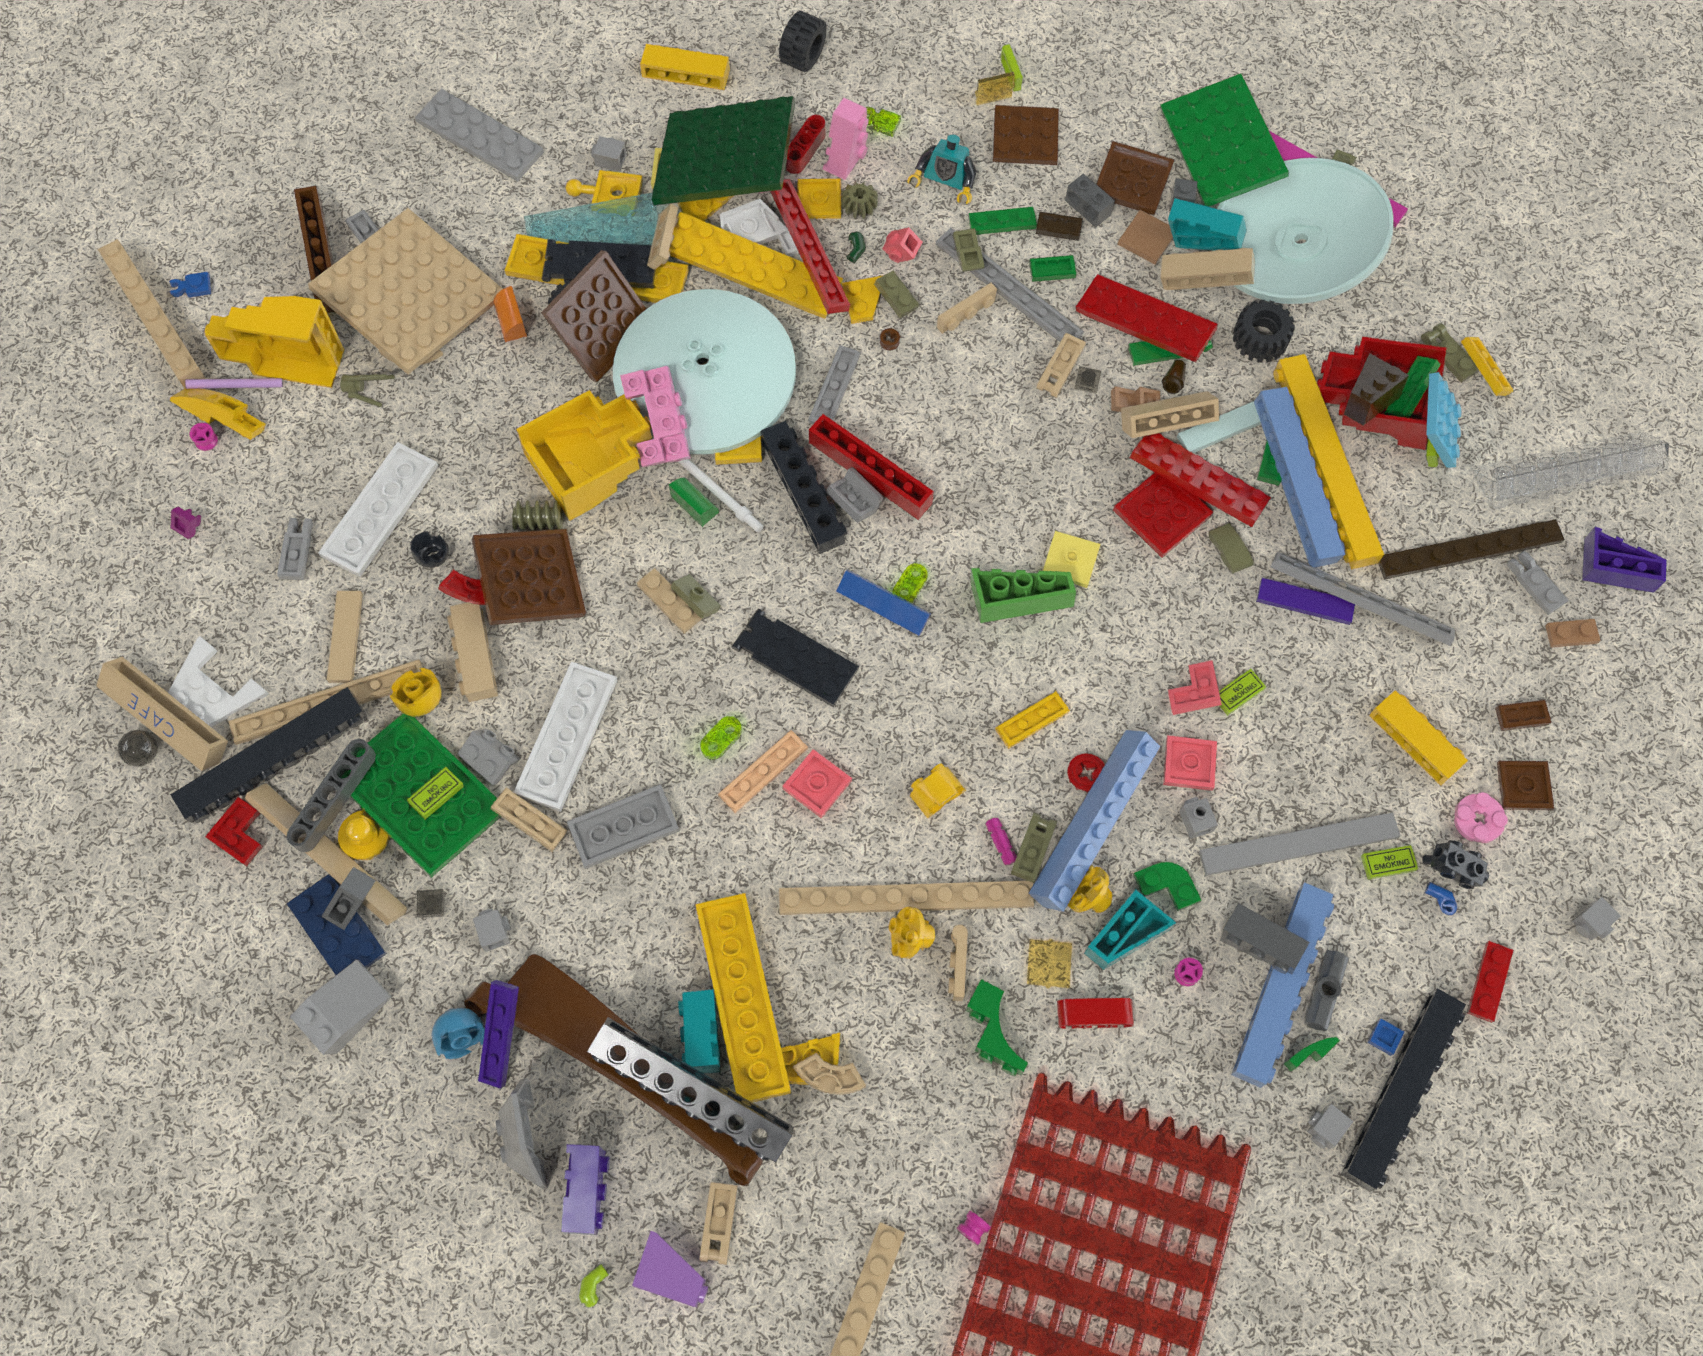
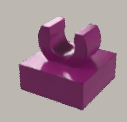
(184, 522)

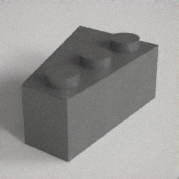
(1263, 939)

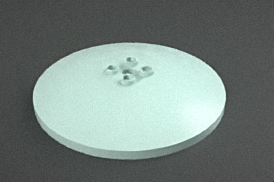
(1333, 209)
(746, 373)

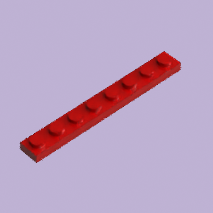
(810, 249)

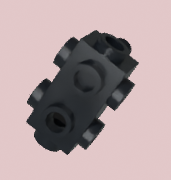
(1458, 864)

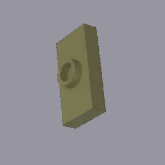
(695, 596)

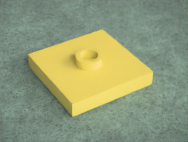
(1072, 555)

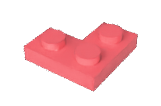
(1199, 695)

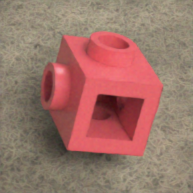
(902, 245)

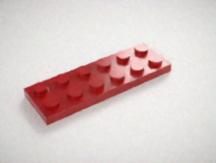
(1146, 318)
(1200, 478)

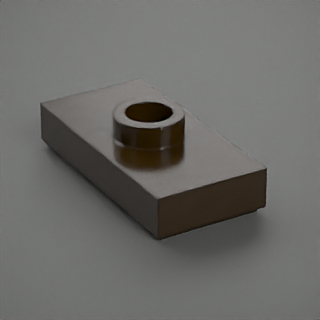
(1059, 226)

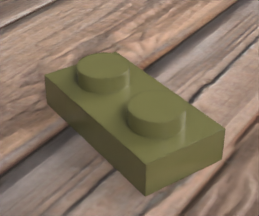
(896, 294)

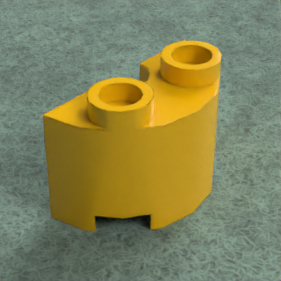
(936, 790)

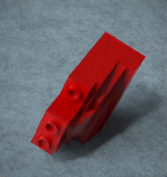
(1343, 369)

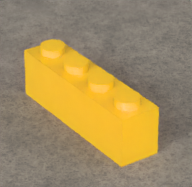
(685, 66)
(1418, 737)

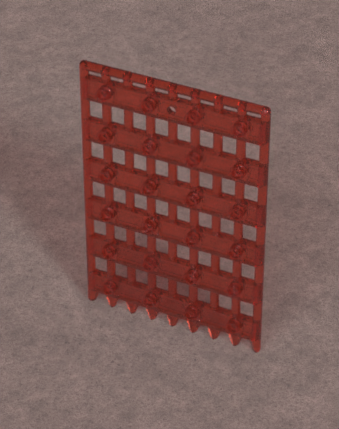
(1104, 1243)

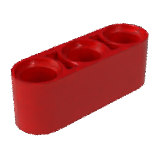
(805, 143)
(1095, 1012)

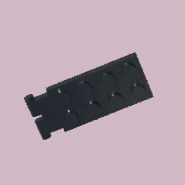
(569, 259)
(796, 658)

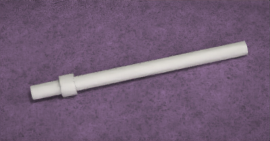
(742, 512)

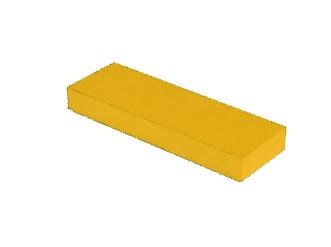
(1487, 366)
(1032, 720)

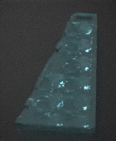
(612, 221)

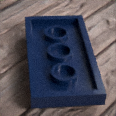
(335, 945)

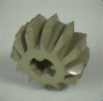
(859, 199)

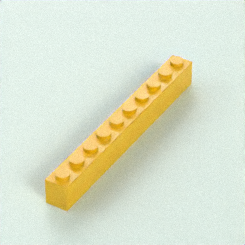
(1331, 465)

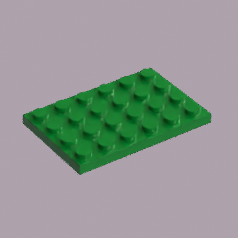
(1224, 140)
(403, 764)

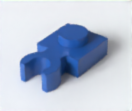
(194, 285)

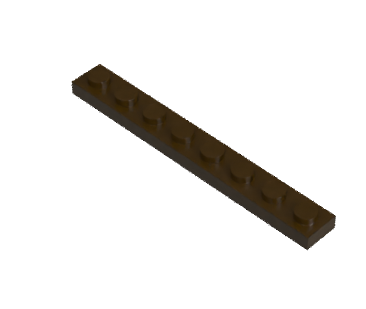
(1470, 549)

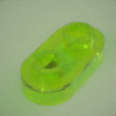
(911, 583)
(718, 737)

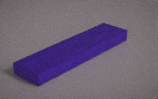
(1305, 601)
(498, 1034)

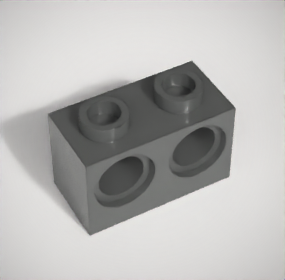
(1089, 200)

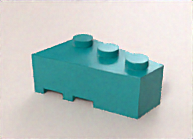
(1205, 227)
(1128, 930)
(700, 1031)

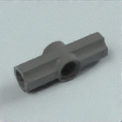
(1321, 1005)

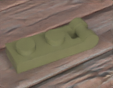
(1456, 358)
(1033, 848)

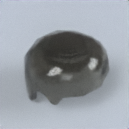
(137, 748)

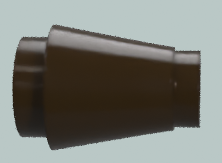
(1175, 377)

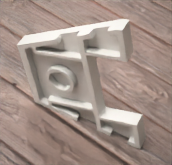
(759, 224)
(203, 695)

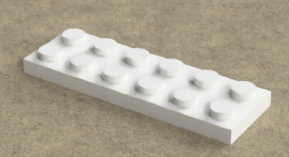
(378, 509)
(565, 736)

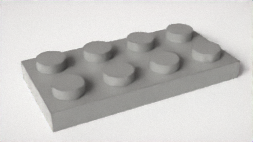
(623, 826)

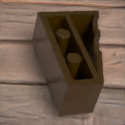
(1375, 390)

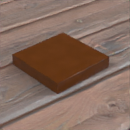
(1525, 785)

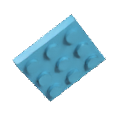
(1443, 420)

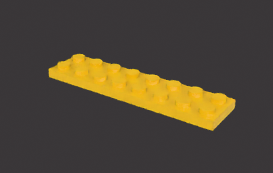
(528, 259)
(745, 263)
(742, 999)

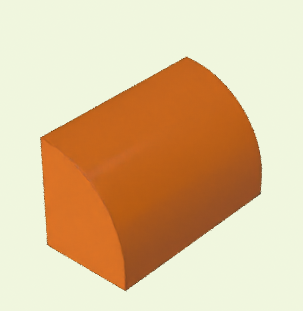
(509, 315)

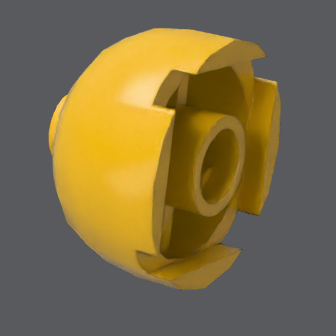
(416, 692)

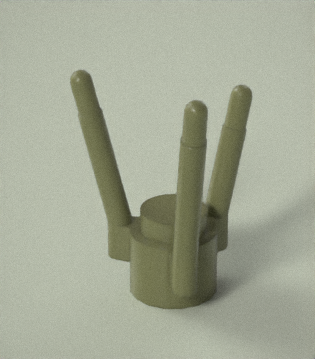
(354, 383)

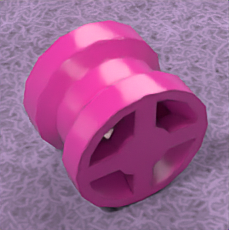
(205, 431)
(1192, 968)
(973, 1228)

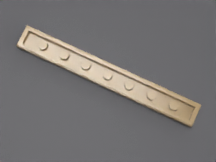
(272, 718)
(325, 853)

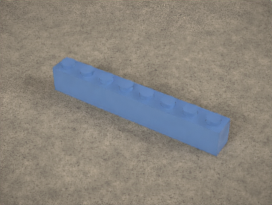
(1299, 477)
(1094, 820)
(1281, 991)

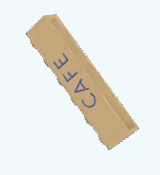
(161, 713)

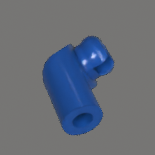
(1444, 898)

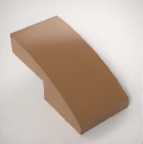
(1125, 397)

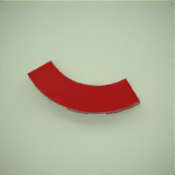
(463, 588)

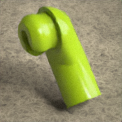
(588, 1286)

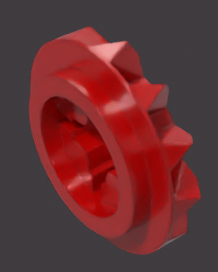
(1075, 769)

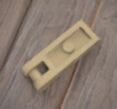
(1061, 364)
(958, 961)
(718, 1222)

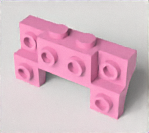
(664, 415)

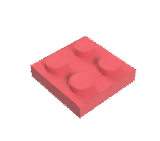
(1190, 763)
(817, 783)

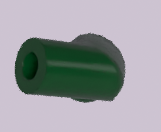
(859, 246)

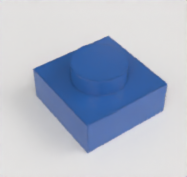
(1385, 1037)

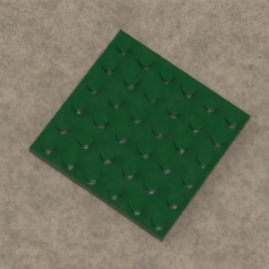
(724, 151)

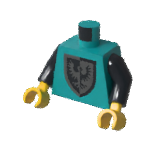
(948, 165)

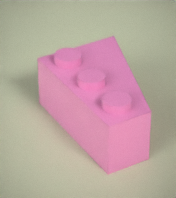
(848, 138)

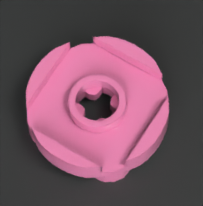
(1482, 804)

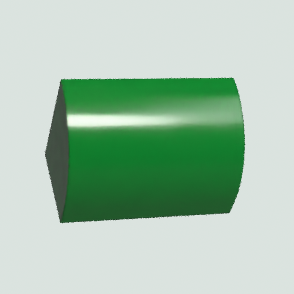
(692, 501)

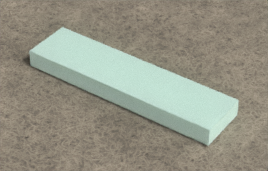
(1214, 432)

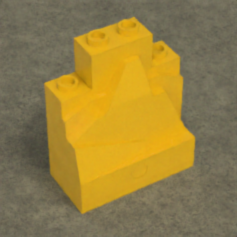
(280, 340)
(585, 449)

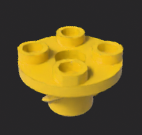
(361, 837)
(1092, 892)
(910, 933)

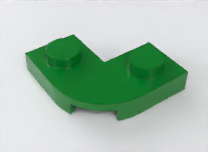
(1170, 877)

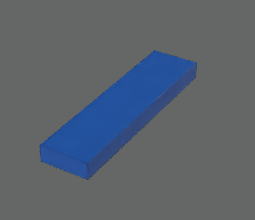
(883, 602)

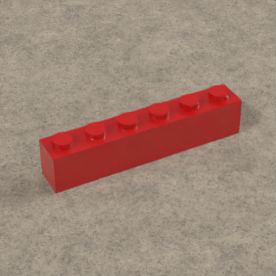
(872, 466)

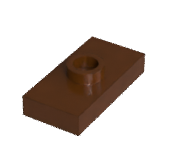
(1523, 715)

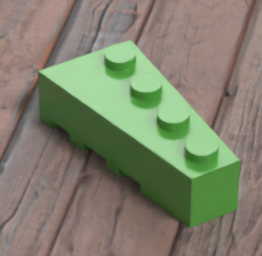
(1020, 593)

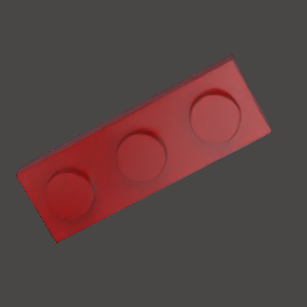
(1490, 981)

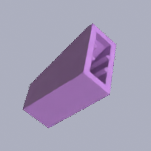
(668, 1274)

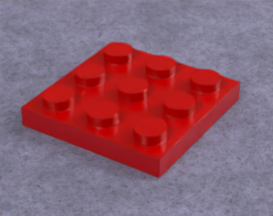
(1162, 513)

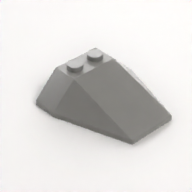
(517, 1136)

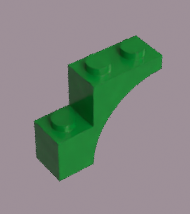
(992, 1045)

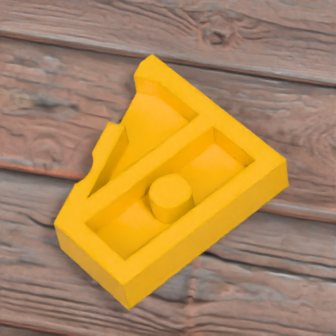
(862, 298)

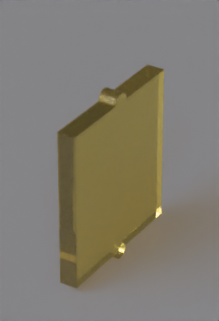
(994, 88)
(1049, 963)

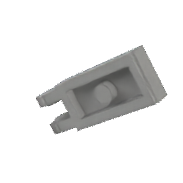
(295, 551)
(1537, 583)

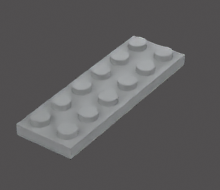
(479, 135)

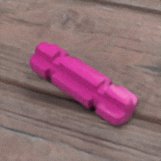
(1001, 841)

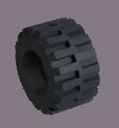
(802, 41)
(1259, 345)

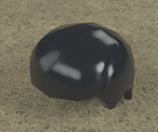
(424, 544)

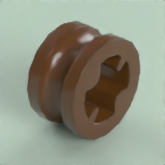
(892, 333)

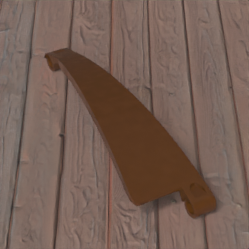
(570, 1018)

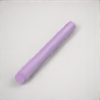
(234, 383)

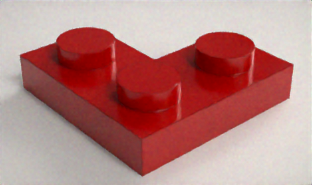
(230, 829)

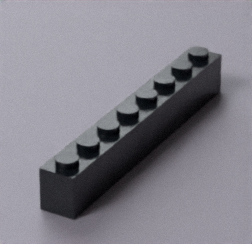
(269, 755)
(1403, 1091)

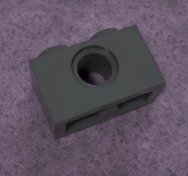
(348, 898)

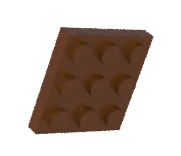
(1025, 135)
(1134, 177)

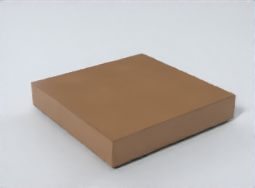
(1146, 237)

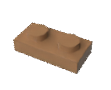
(1572, 633)

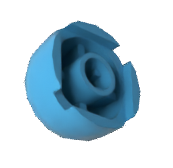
(456, 1032)

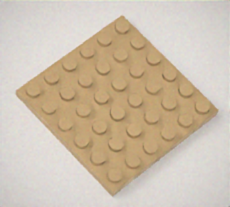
(406, 290)

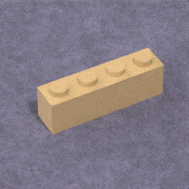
(1208, 269)
(1170, 414)
(473, 652)

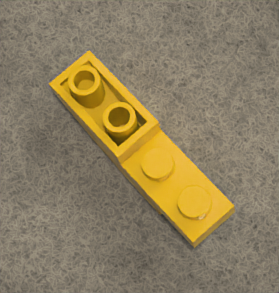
(213, 406)

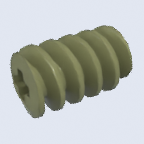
(539, 515)

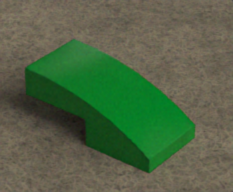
(1316, 1051)

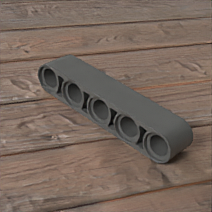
(330, 808)

